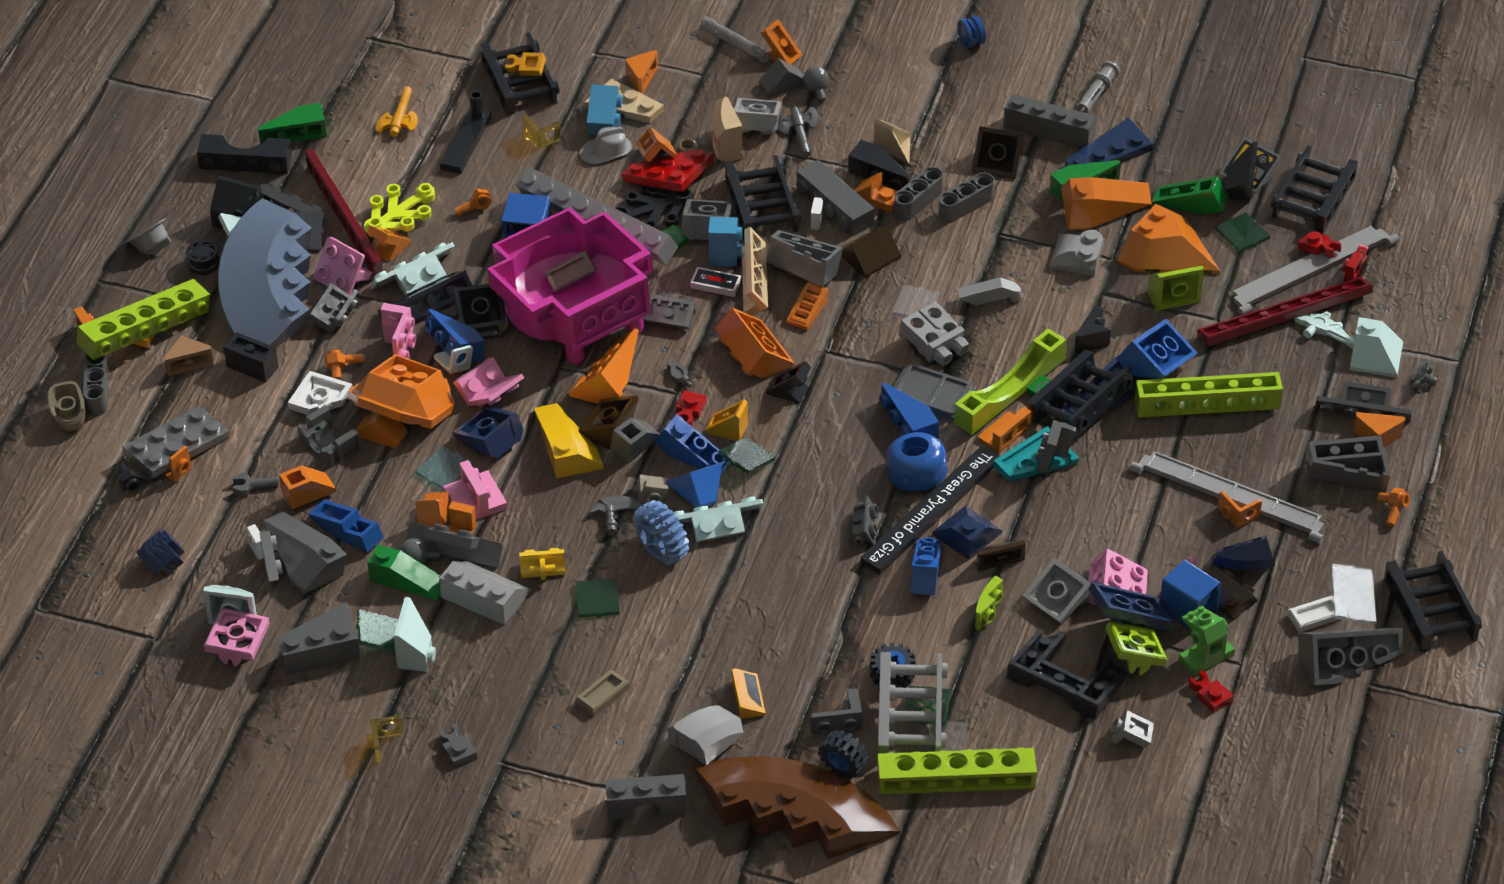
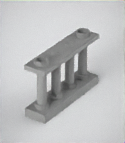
(889, 715)

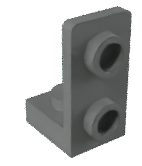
(846, 719)

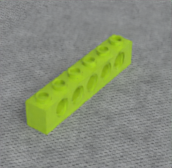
(143, 319)
(1208, 394)
(956, 771)

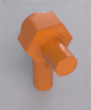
(480, 200)
(335, 361)
(1397, 501)

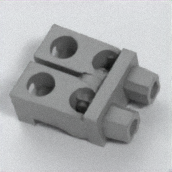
(934, 334)

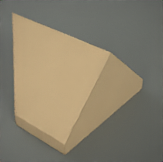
(892, 139)

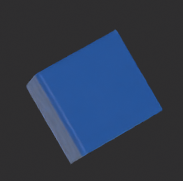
(524, 211)
(1188, 589)

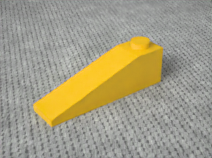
(567, 448)

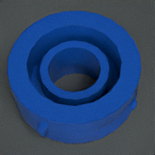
(916, 461)

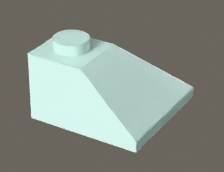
(1376, 349)
(227, 598)
(412, 640)

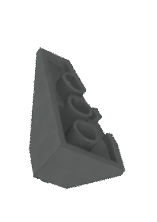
(306, 553)
(1336, 655)

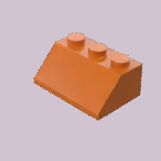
(752, 344)

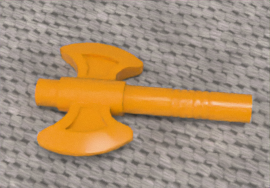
(399, 120)

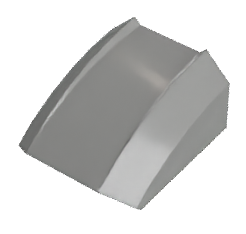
(706, 733)

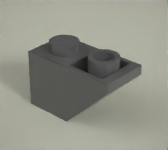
(632, 438)

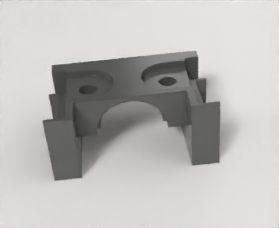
(320, 439)

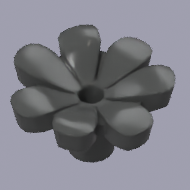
(1423, 376)

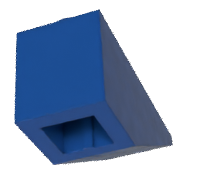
(453, 335)
(908, 412)
(688, 445)
(925, 566)

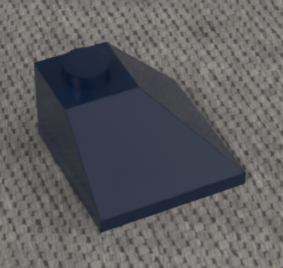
(967, 532)

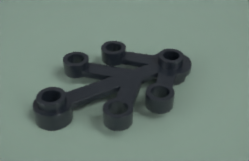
(657, 206)

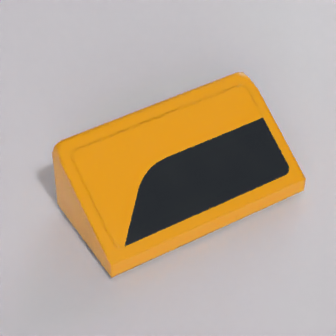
(747, 694)

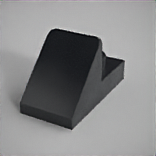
(1092, 332)
(790, 383)

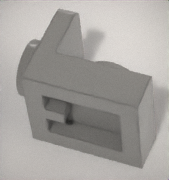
(1132, 728)

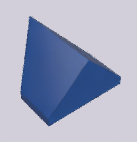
(698, 486)

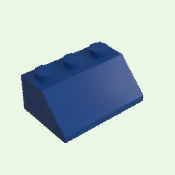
(1157, 352)

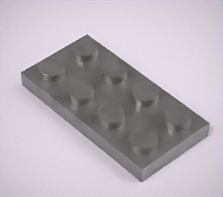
(192, 429)

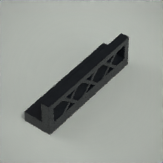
(434, 294)

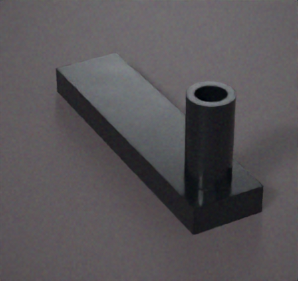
(467, 135)

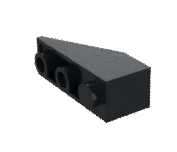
(872, 159)

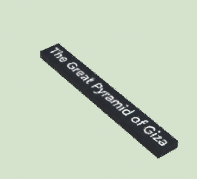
(929, 510)

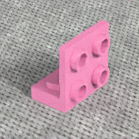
(398, 328)
(485, 384)
(1118, 572)

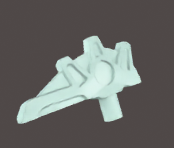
(1325, 326)

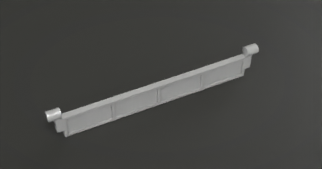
(1306, 268)
(1240, 494)

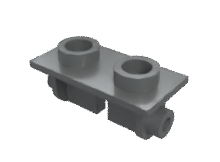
(865, 520)

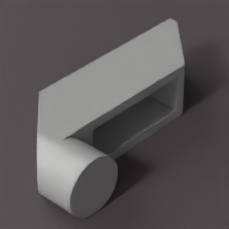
(990, 291)

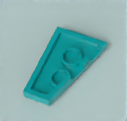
(1021, 461)

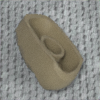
(67, 405)

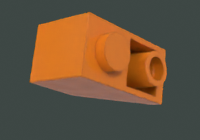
(304, 485)

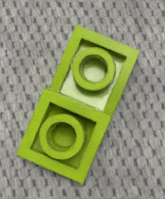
(988, 599)

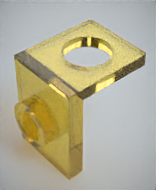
(538, 135)
(378, 732)

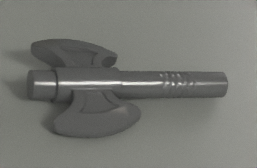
(798, 122)

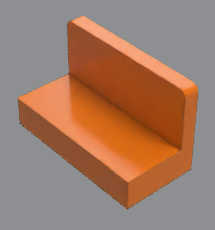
(652, 142)
(1006, 429)

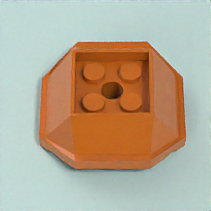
(405, 392)

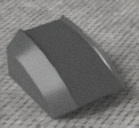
(697, 217)

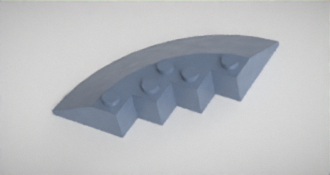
(264, 272)

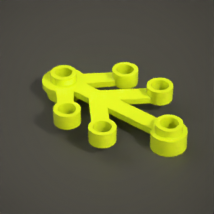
(425, 195)

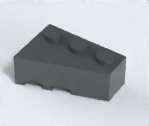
(804, 257)
(1349, 462)
(320, 642)

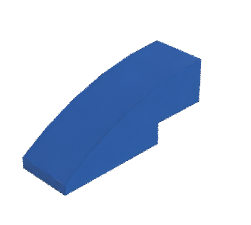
(347, 525)

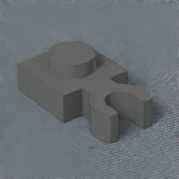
(457, 749)

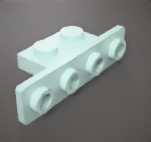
(416, 273)
(719, 521)

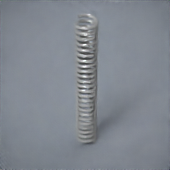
(739, 41)

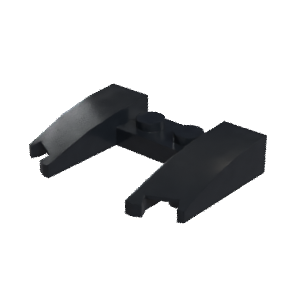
(1034, 666)

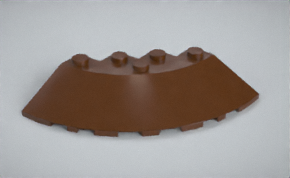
(795, 798)

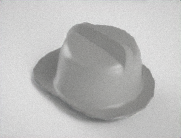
(607, 145)
(152, 240)

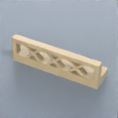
(754, 273)

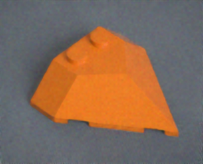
(1164, 243)

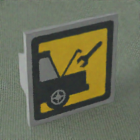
(1265, 163)

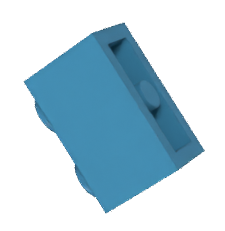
(603, 108)
(724, 241)

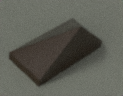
(1000, 554)

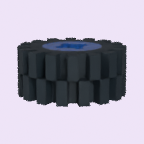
(898, 655)
(843, 754)

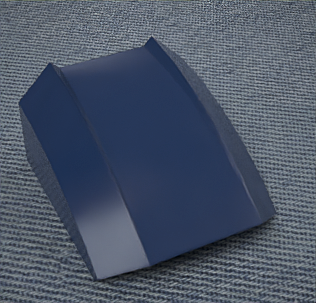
(491, 431)
(1245, 555)

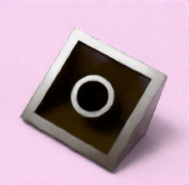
(998, 152)
(871, 251)
(607, 417)

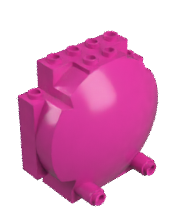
(587, 309)

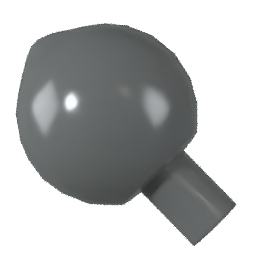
(816, 81)
(418, 550)

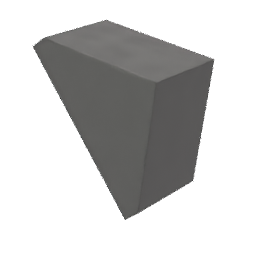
(781, 78)

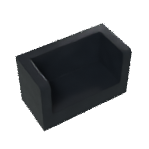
(251, 357)

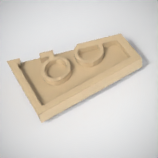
(635, 105)

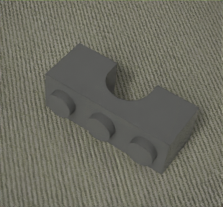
(629, 793)

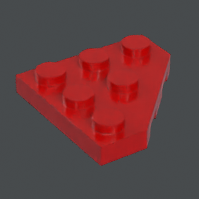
(669, 172)

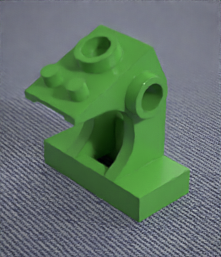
(1207, 634)

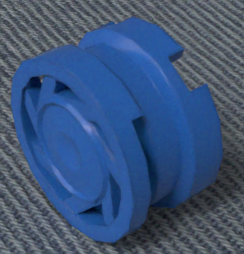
(971, 31)

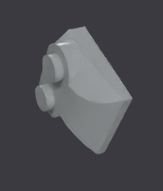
(758, 114)
(1078, 252)
(1058, 591)

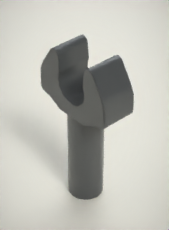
(245, 484)

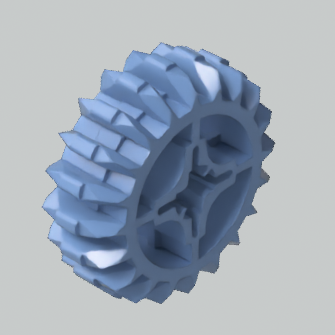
(661, 532)

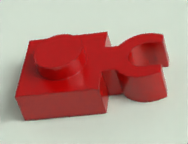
(1317, 243)
(1353, 265)
(691, 406)
(1213, 694)

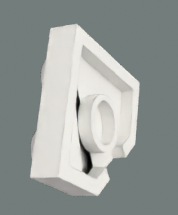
(317, 391)

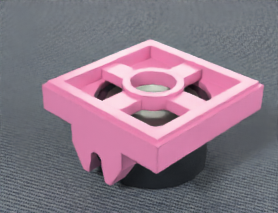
(237, 636)

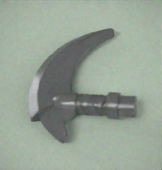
(612, 504)

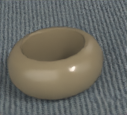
(687, 142)

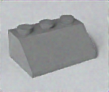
(482, 591)

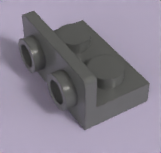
(670, 311)

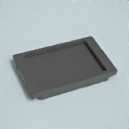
(933, 388)

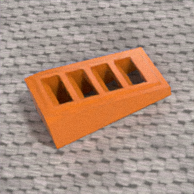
(811, 293)

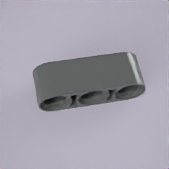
(918, 193)
(966, 197)
(96, 385)

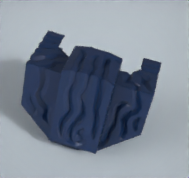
(161, 553)

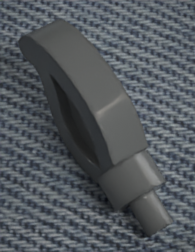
(679, 373)

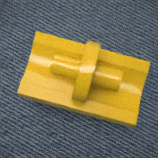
(542, 563)

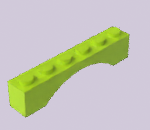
(981, 406)

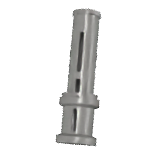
(1101, 81)

